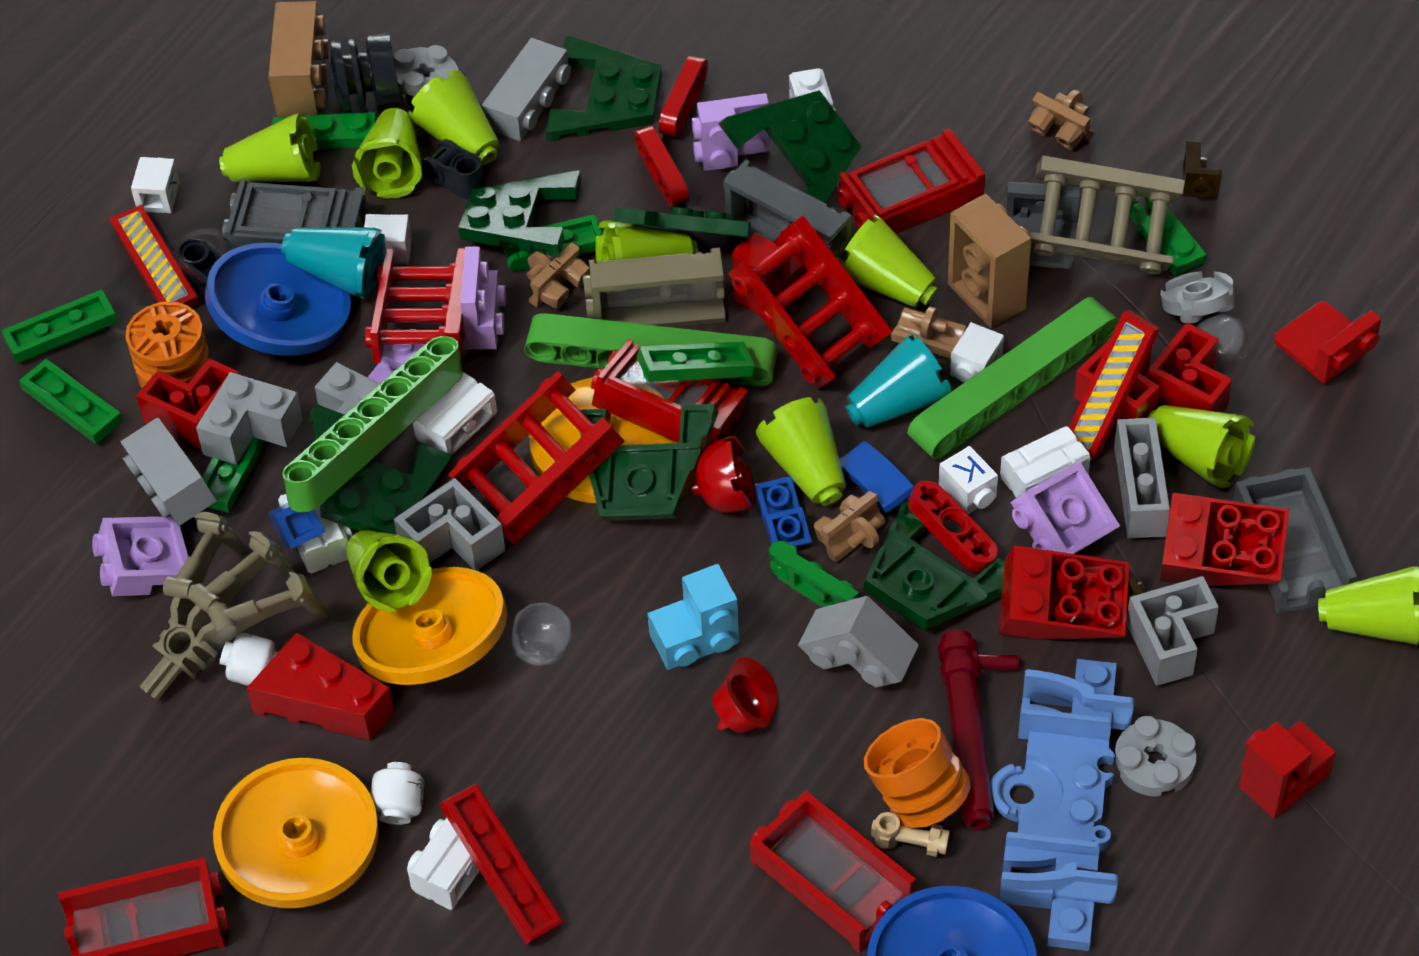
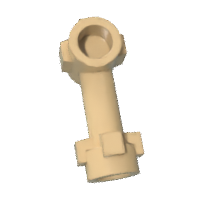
(889, 832)

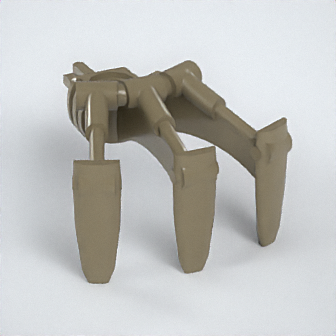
(202, 613)

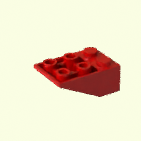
(1223, 541)
(1063, 595)

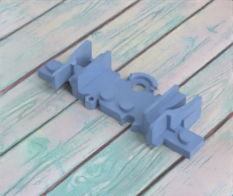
(1063, 820)

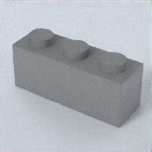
(526, 89)
(166, 472)
(1141, 478)

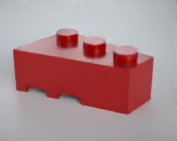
(322, 690)

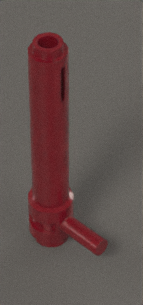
(961, 675)

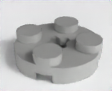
(415, 61)
(1196, 296)
(1155, 736)

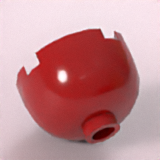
(724, 478)

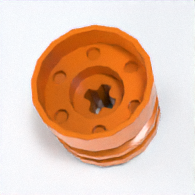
(167, 340)
(917, 773)

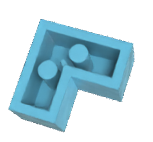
(699, 623)

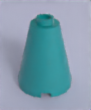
(338, 255)
(898, 385)

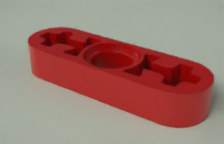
(683, 96)
(661, 166)
(947, 510)

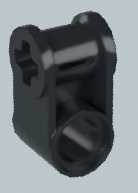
(454, 169)
(196, 262)

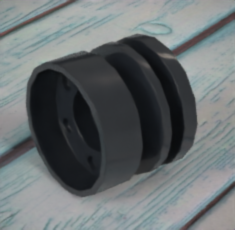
(365, 71)

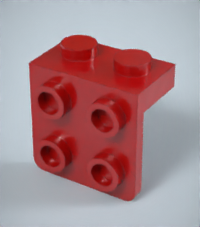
(1328, 341)

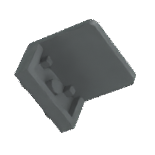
(1026, 207)

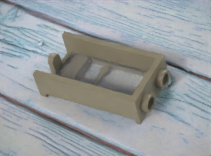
(658, 290)

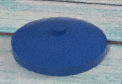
(274, 303)
(951, 924)

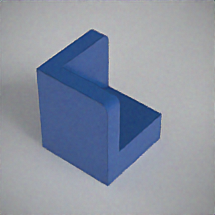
(295, 527)

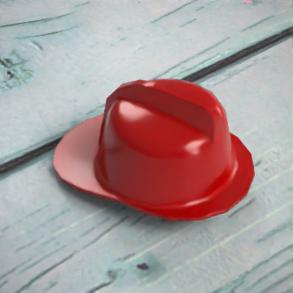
(745, 697)

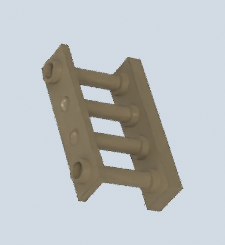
(1126, 185)

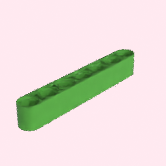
(592, 341)
(1012, 378)
(372, 424)

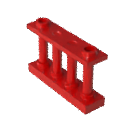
(841, 289)
(450, 314)
(559, 479)

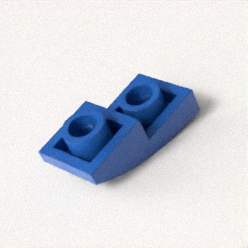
(876, 474)
(781, 512)

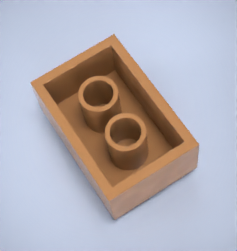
(298, 59)
(989, 260)

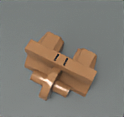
(1064, 112)
(550, 272)
(935, 332)
(854, 526)

